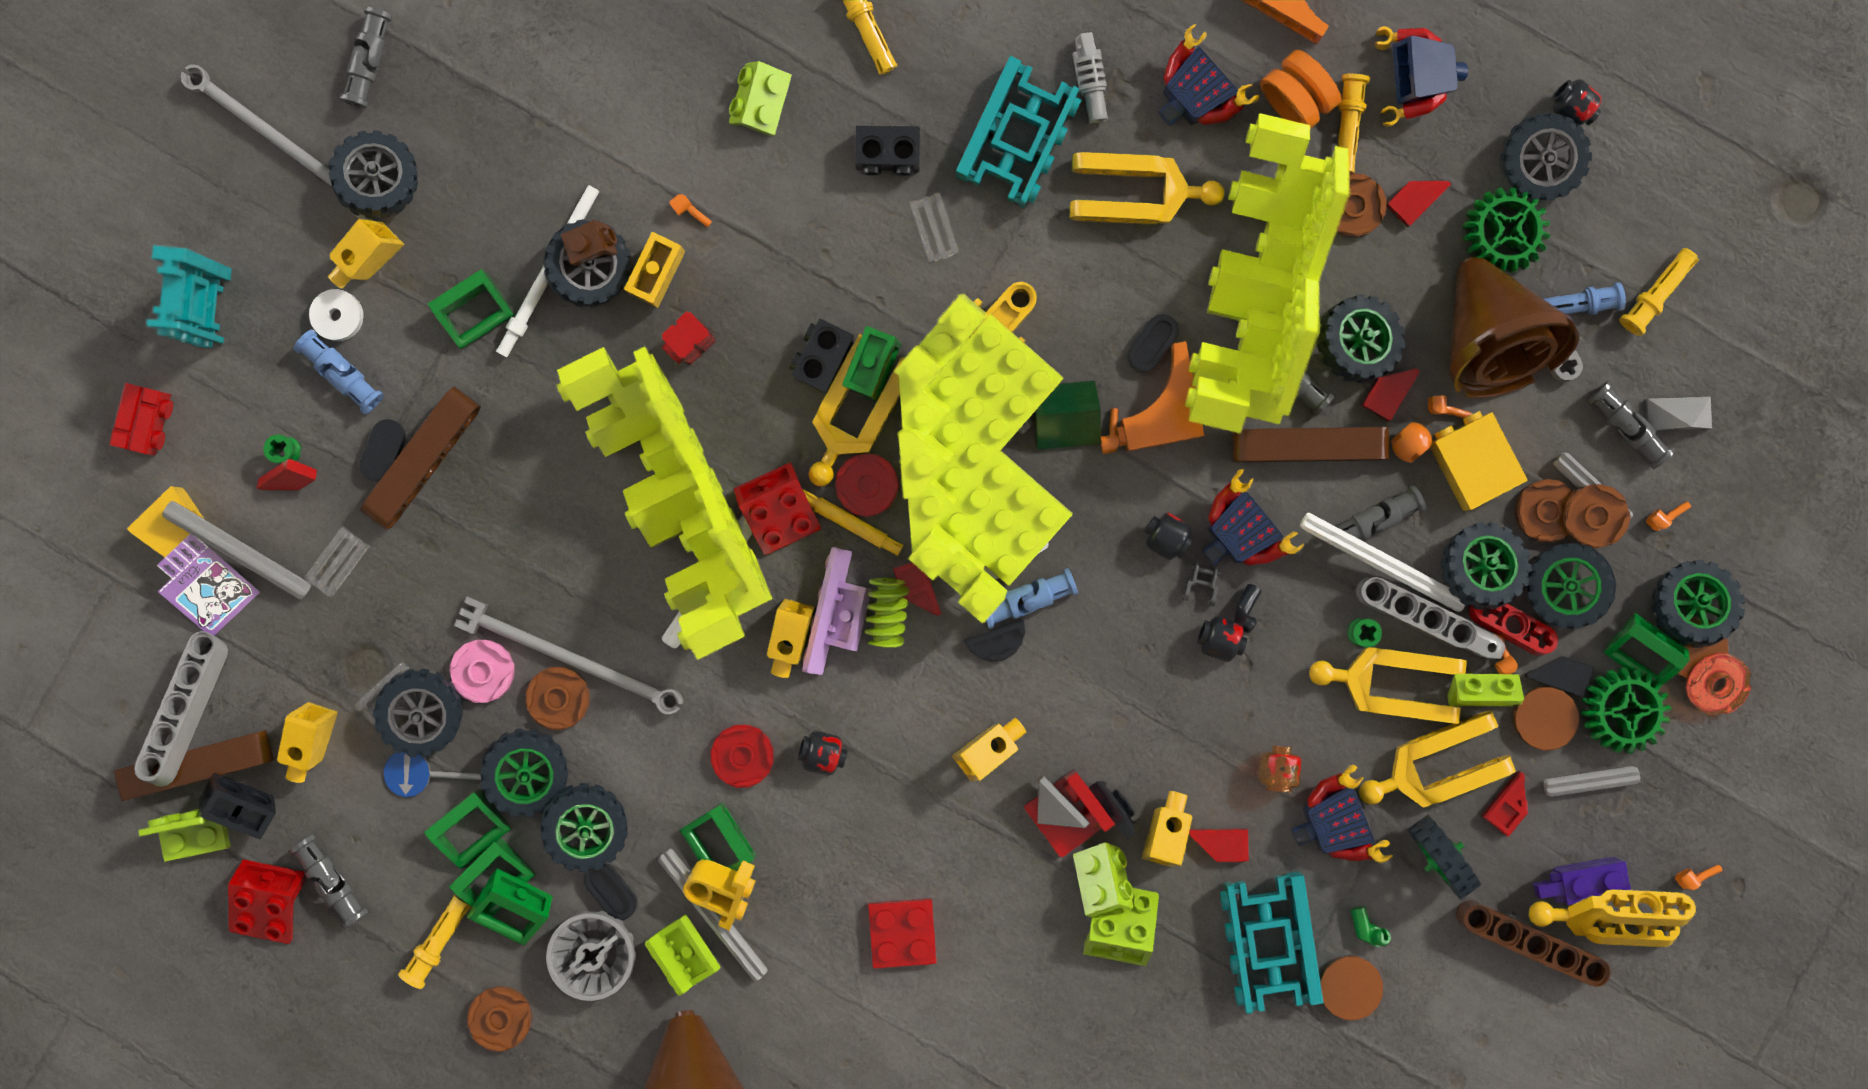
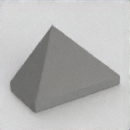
(1679, 413)
(1056, 808)

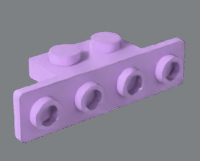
(838, 613)

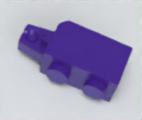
(1584, 879)

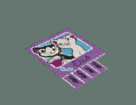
(204, 585)

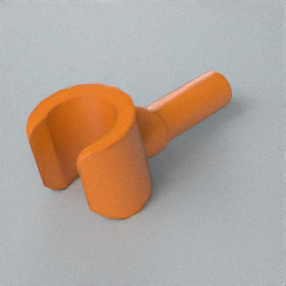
(681, 203)
(1438, 405)
(1110, 442)
(1659, 520)
(1508, 664)
(1690, 881)

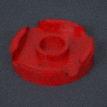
(866, 485)
(742, 755)

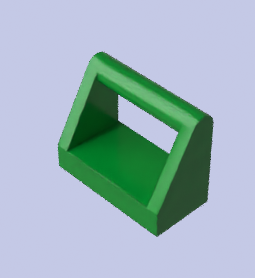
(462, 294)
(871, 363)
(1655, 640)
(452, 818)
(729, 830)
(498, 848)
(516, 897)

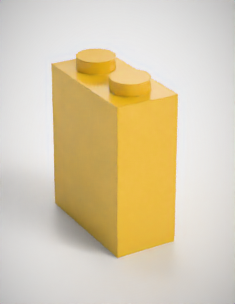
(1477, 460)

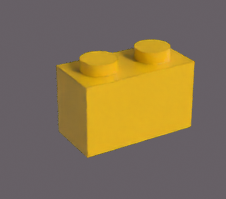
(654, 269)

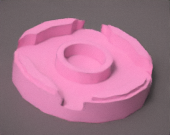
(482, 671)

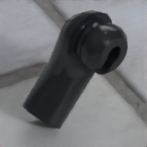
(1245, 606)

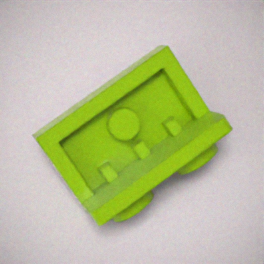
(759, 97)
(1485, 690)
(1103, 879)
(682, 955)

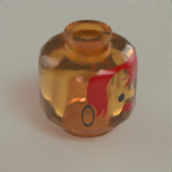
(1280, 769)

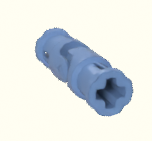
(338, 371)
(1034, 596)

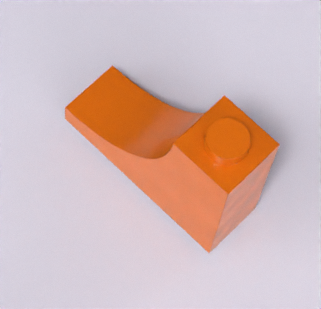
(1294, 15)
(1167, 417)

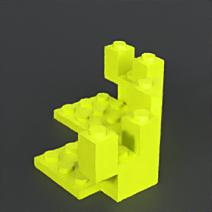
(1279, 290)
(962, 492)
(676, 499)

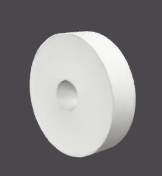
(321, 315)

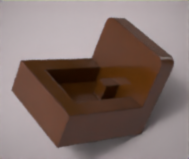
(589, 242)

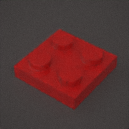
(902, 933)

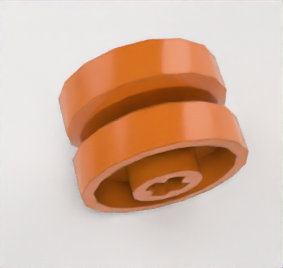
(1300, 89)

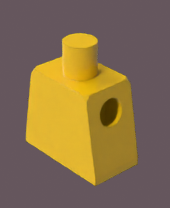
(363, 252)
(155, 529)
(792, 625)
(305, 739)
(977, 756)
(1161, 844)

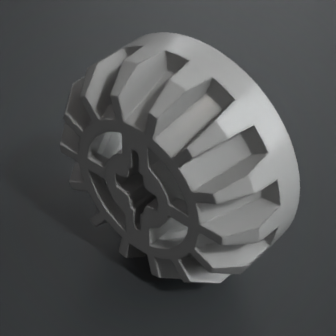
(570, 973)

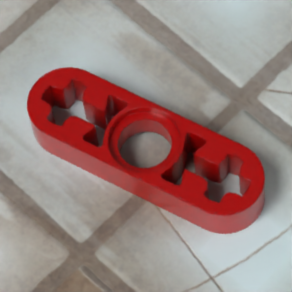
(1528, 644)

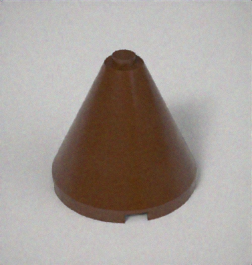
(1503, 332)
(690, 1058)

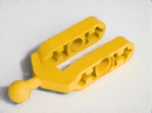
(1174, 191)
(840, 442)
(1359, 678)
(1407, 780)
(1583, 915)

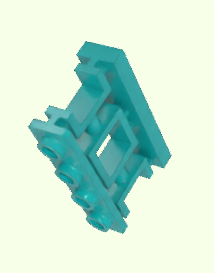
(995, 122)
(188, 296)
(1295, 938)

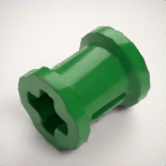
(272, 448)
(1374, 633)

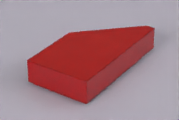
(1415, 199)
(1389, 393)
(287, 476)
(920, 587)
(1509, 806)
(1223, 844)

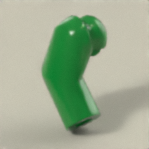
(1368, 931)

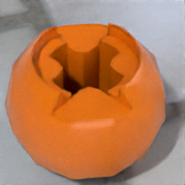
(1411, 442)

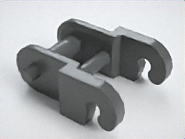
(1200, 569)

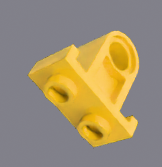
(1006, 311)
(720, 889)

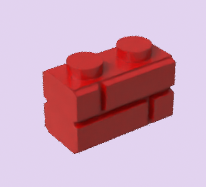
(687, 339)
(141, 419)

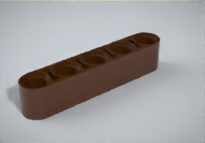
(1311, 444)
(420, 458)
(201, 764)
(1547, 948)

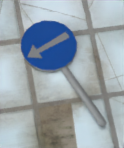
(411, 775)

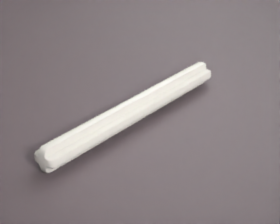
(1380, 561)

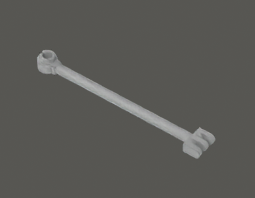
(257, 124)
(479, 618)

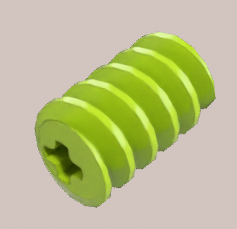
(887, 612)

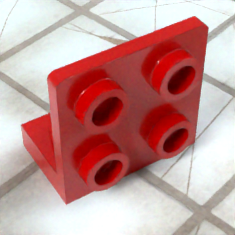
(776, 509)
(1067, 838)
(263, 901)

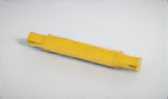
(853, 524)

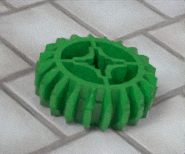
(1496, 221)
(1627, 723)

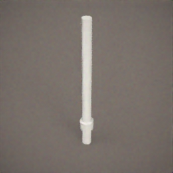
(517, 325)

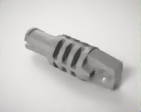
(1090, 77)

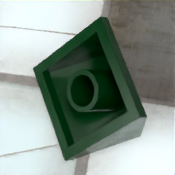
(1069, 417)

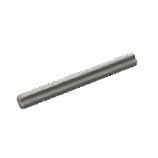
(236, 549)
(732, 938)

